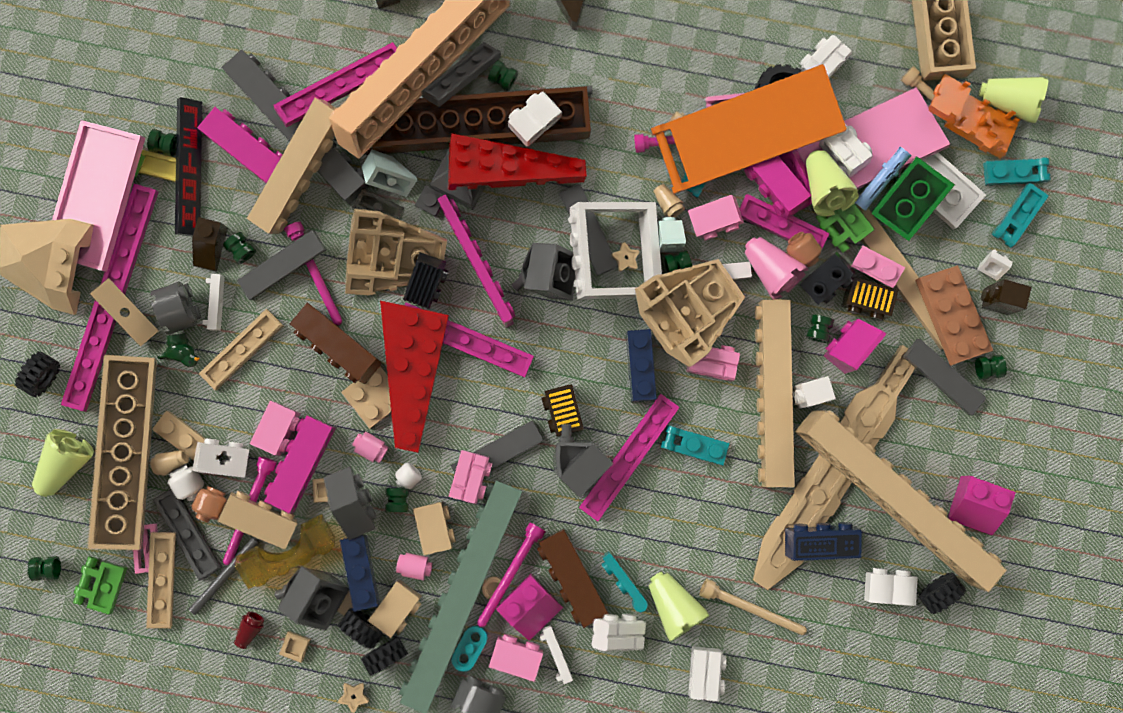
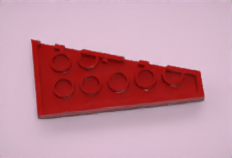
(504, 165)
(412, 358)

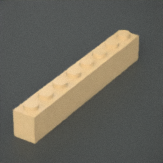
(775, 393)

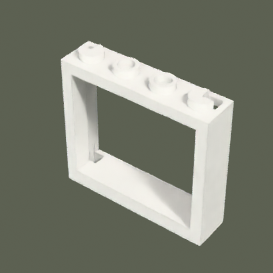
(579, 242)

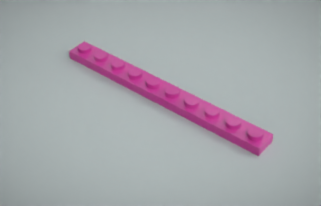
(100, 323)

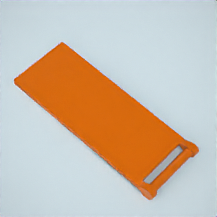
(752, 128)

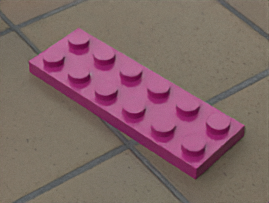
(474, 253)

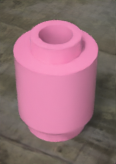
(370, 447)
(414, 566)

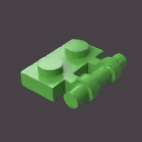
(852, 221)
(106, 586)

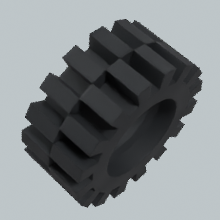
(37, 374)
(942, 593)
(358, 627)
(384, 656)

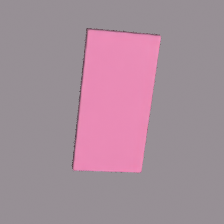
(893, 125)
(99, 187)

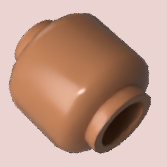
(804, 248)
(209, 504)

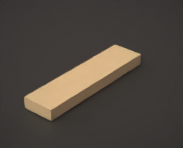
(241, 349)
(161, 580)

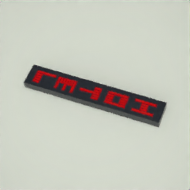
(188, 166)

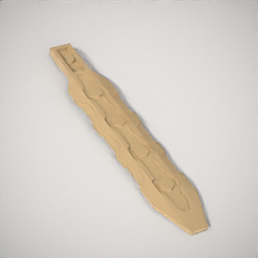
(823, 486)

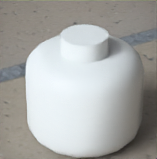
(408, 476)

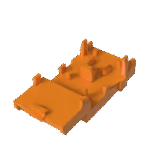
(972, 118)

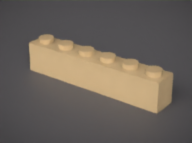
(295, 169)

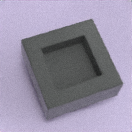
(428, 201)

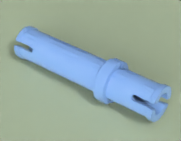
(888, 171)

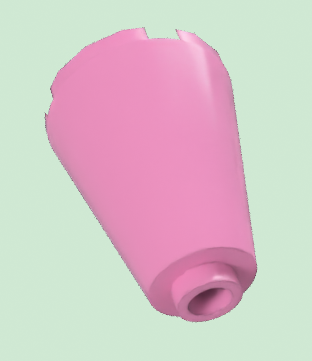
(774, 267)

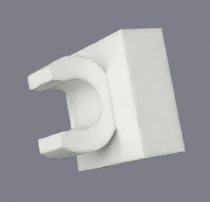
(995, 265)

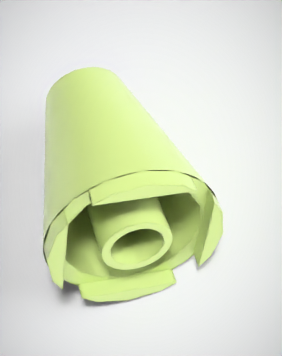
(1016, 94)
(829, 184)
(59, 461)
(675, 605)

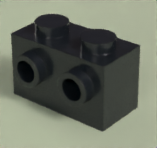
(828, 278)

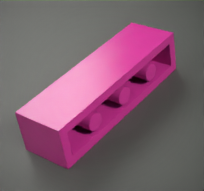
(240, 143)
(779, 186)
(299, 464)

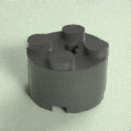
(175, 308)
(475, 698)

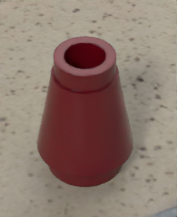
(248, 629)

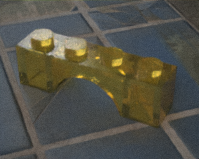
(259, 566)

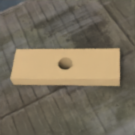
(113, 300)

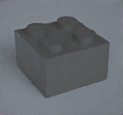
(350, 502)

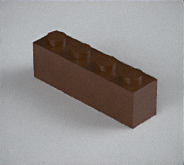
(335, 343)
(573, 578)

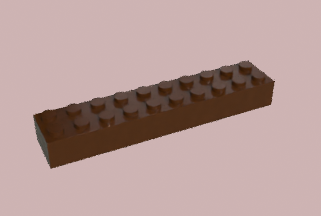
(482, 117)

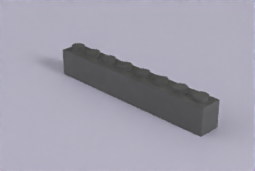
(264, 94)

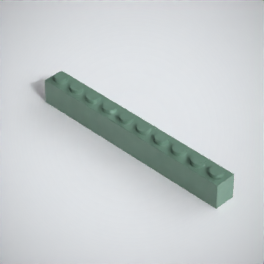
(461, 596)

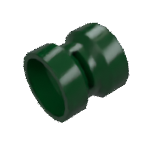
(502, 75)
(161, 142)
(239, 247)
(678, 261)
(819, 329)
(990, 367)
(397, 500)
(44, 568)

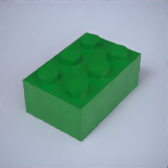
(912, 198)

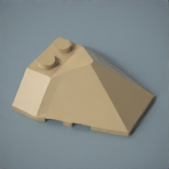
(385, 252)
(44, 259)
(689, 308)

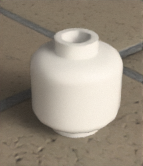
(185, 483)

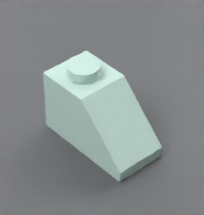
(387, 174)
(671, 235)

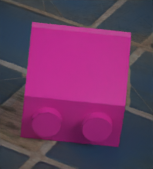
(853, 345)
(980, 504)
(529, 607)

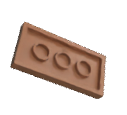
(954, 315)

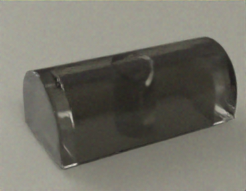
(369, 201)

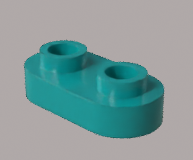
(470, 648)

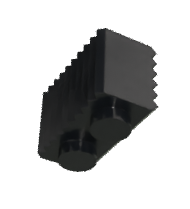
(425, 281)

